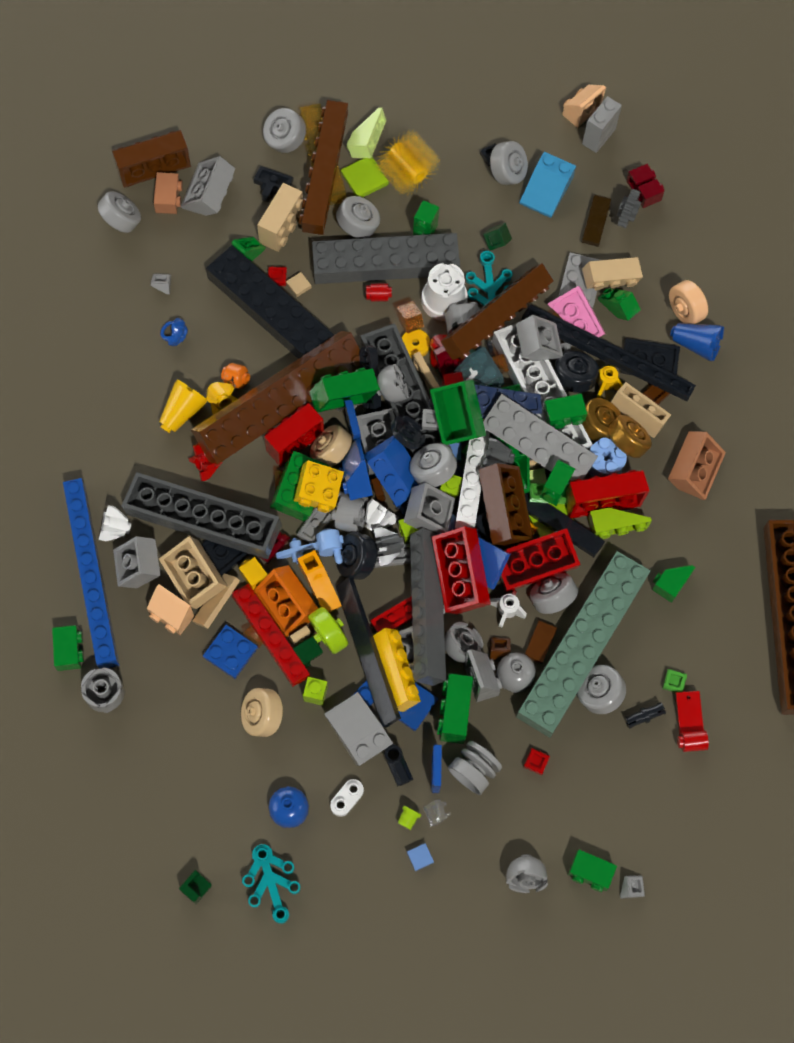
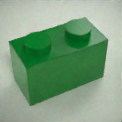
(426, 219)
(565, 411)
(67, 648)
(592, 871)

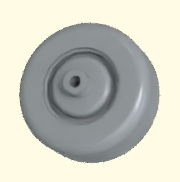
(284, 130)
(508, 163)
(119, 212)
(358, 217)
(433, 464)
(553, 593)
(602, 690)

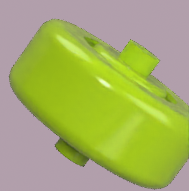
(328, 630)

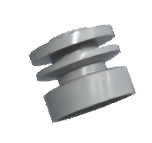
(473, 770)

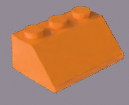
(285, 600)

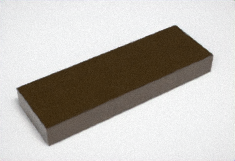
(596, 220)

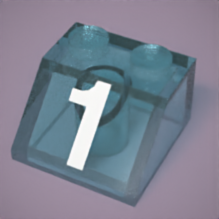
(481, 368)

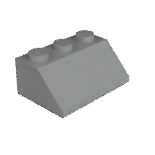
(208, 186)

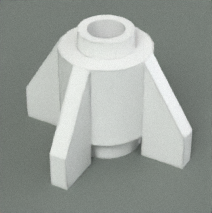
(378, 516)
(114, 524)
(508, 611)

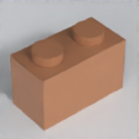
(167, 193)

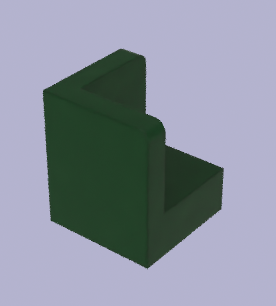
(497, 236)
(308, 651)
(195, 887)

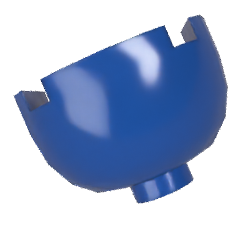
(288, 807)

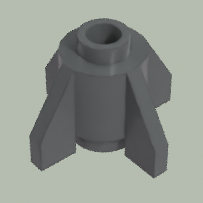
(498, 453)
(388, 545)

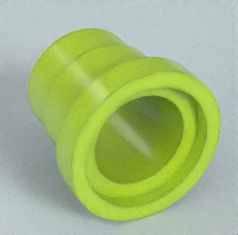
(408, 817)

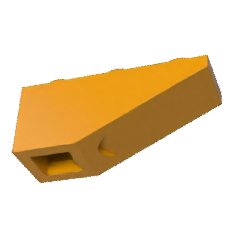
(319, 581)

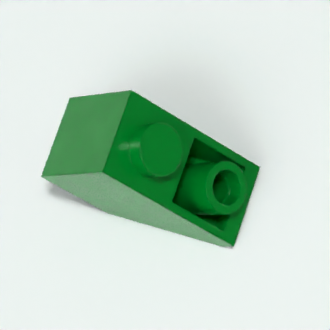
(620, 303)

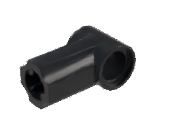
(398, 767)

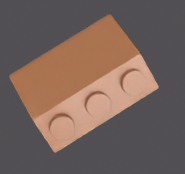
(697, 464)

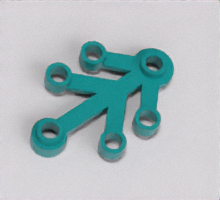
(490, 286)
(270, 879)

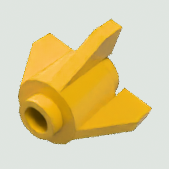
(608, 379)
(219, 396)

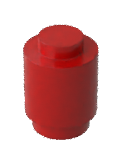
(378, 292)

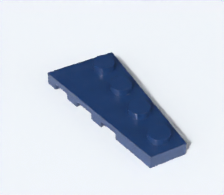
(489, 395)

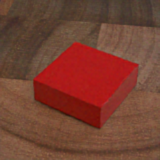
(278, 275)
(536, 761)

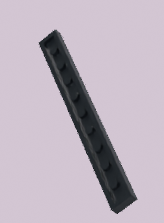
(616, 356)

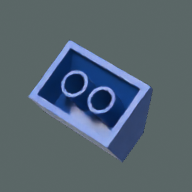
(391, 466)
(355, 476)

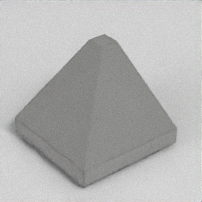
(161, 282)
(632, 887)

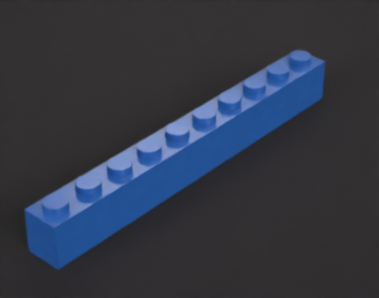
(90, 574)

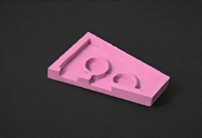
(577, 311)

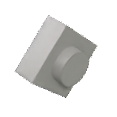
(429, 420)

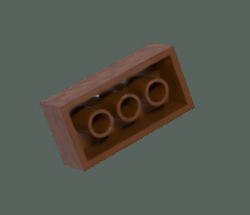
(146, 158)
(505, 505)

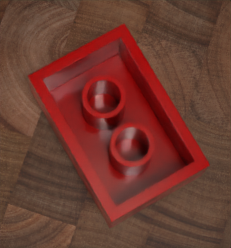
(293, 434)

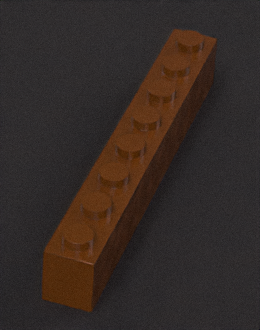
(324, 168)
(496, 312)

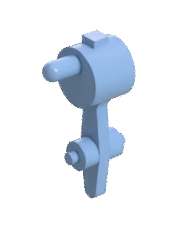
(328, 544)

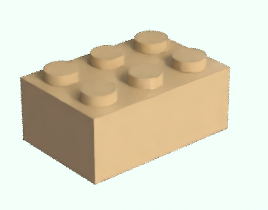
(280, 217)
(192, 572)

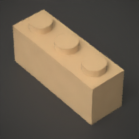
(612, 273)
(640, 408)

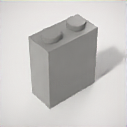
(601, 124)

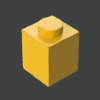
(252, 572)

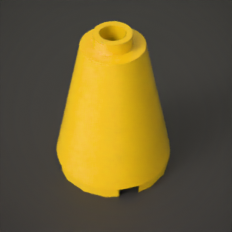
(180, 406)

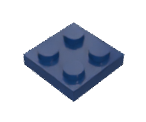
(230, 651)

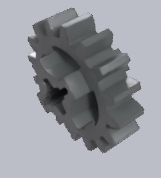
(629, 208)

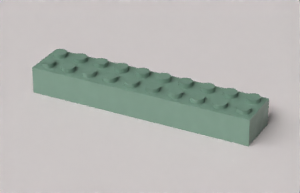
(583, 644)

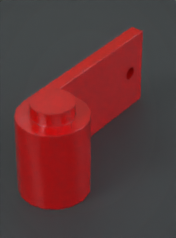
(690, 722)

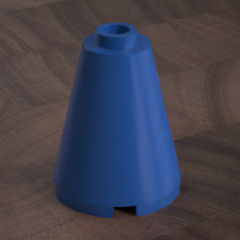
(699, 338)

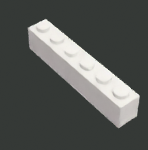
(471, 484)

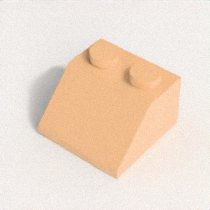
(583, 104)
(169, 610)

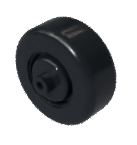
(576, 371)
(358, 556)

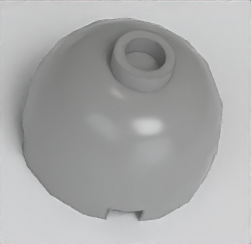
(392, 384)
(460, 639)
(516, 672)
(526, 874)

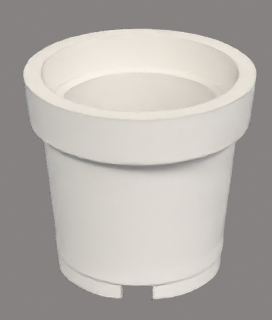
(442, 279)

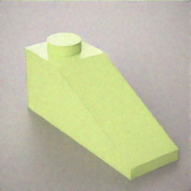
(366, 136)

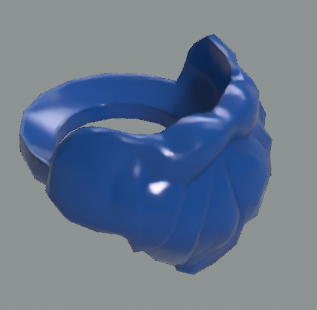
(179, 332)

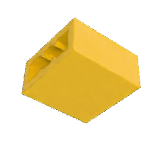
(318, 486)

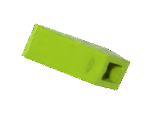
(613, 521)

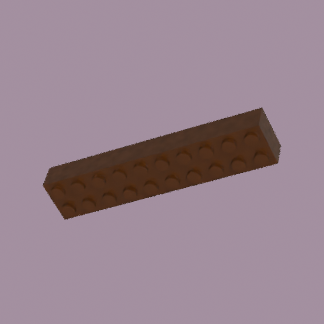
(274, 398)
(780, 568)

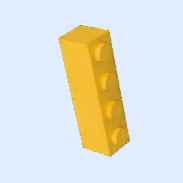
(397, 668)

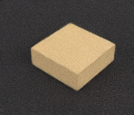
(298, 284)
(300, 636)

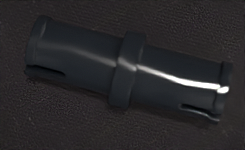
(645, 715)

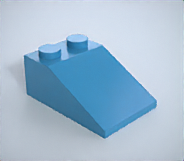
(548, 184)

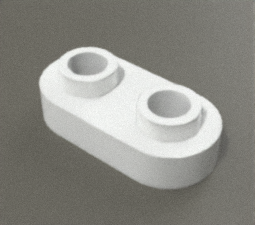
(347, 797)

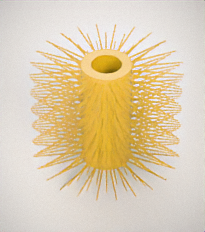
(408, 162)

